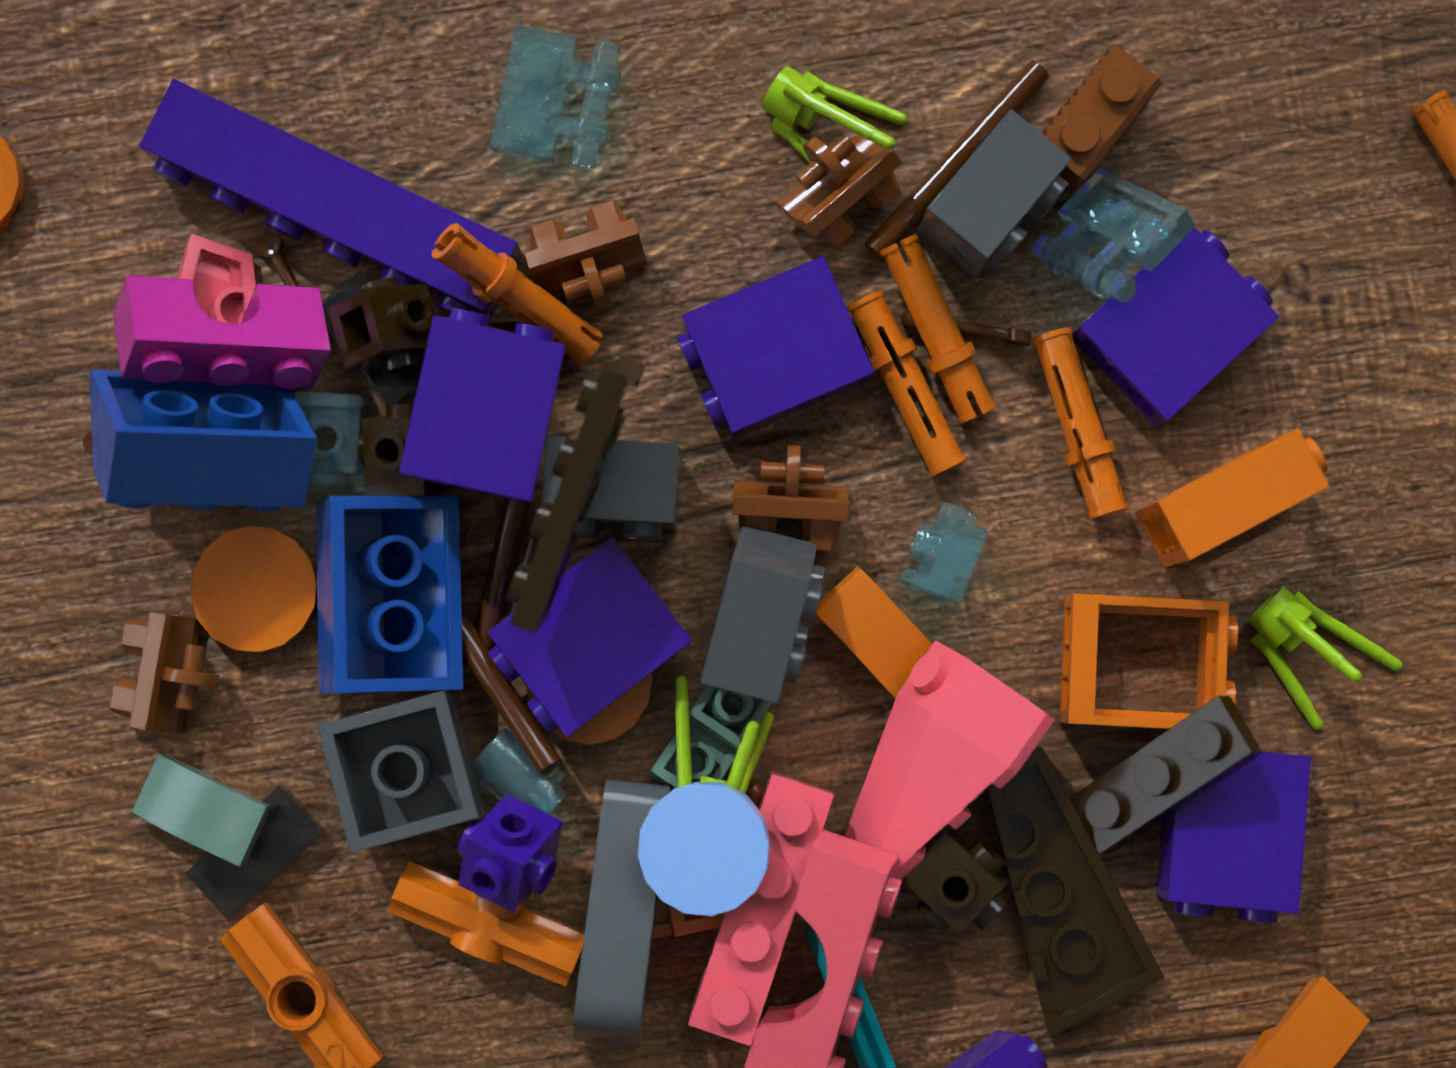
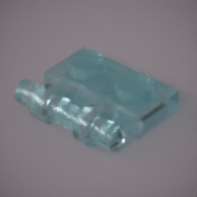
(536, 94)
(1122, 219)

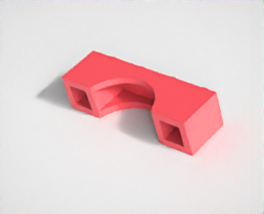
(841, 900)
(756, 931)

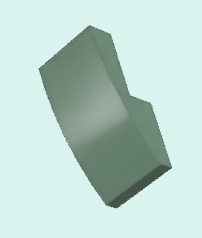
(715, 734)
(201, 810)

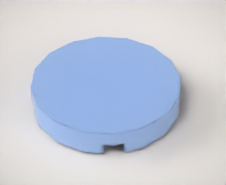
(704, 848)

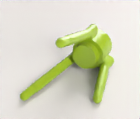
(802, 98)
(1288, 622)
(747, 753)

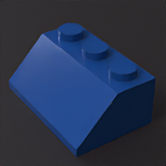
(198, 444)
(388, 594)

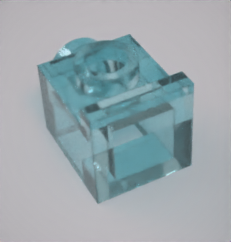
(345, 416)
(945, 554)

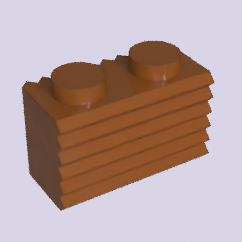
(1100, 113)

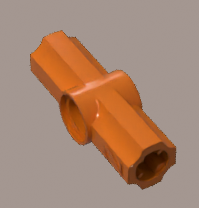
(484, 928)
(276, 959)

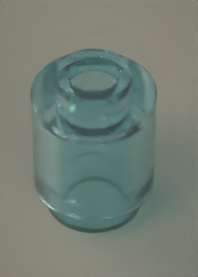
(509, 771)

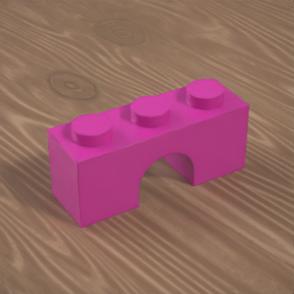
(170, 338)

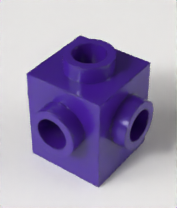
(510, 853)

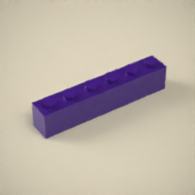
(311, 193)

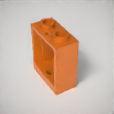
(1234, 497)
(1079, 655)

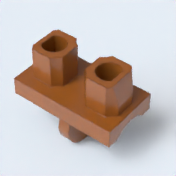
(837, 181)
(588, 260)
(817, 505)
(166, 675)

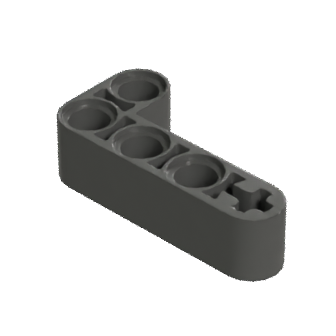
(617, 922)

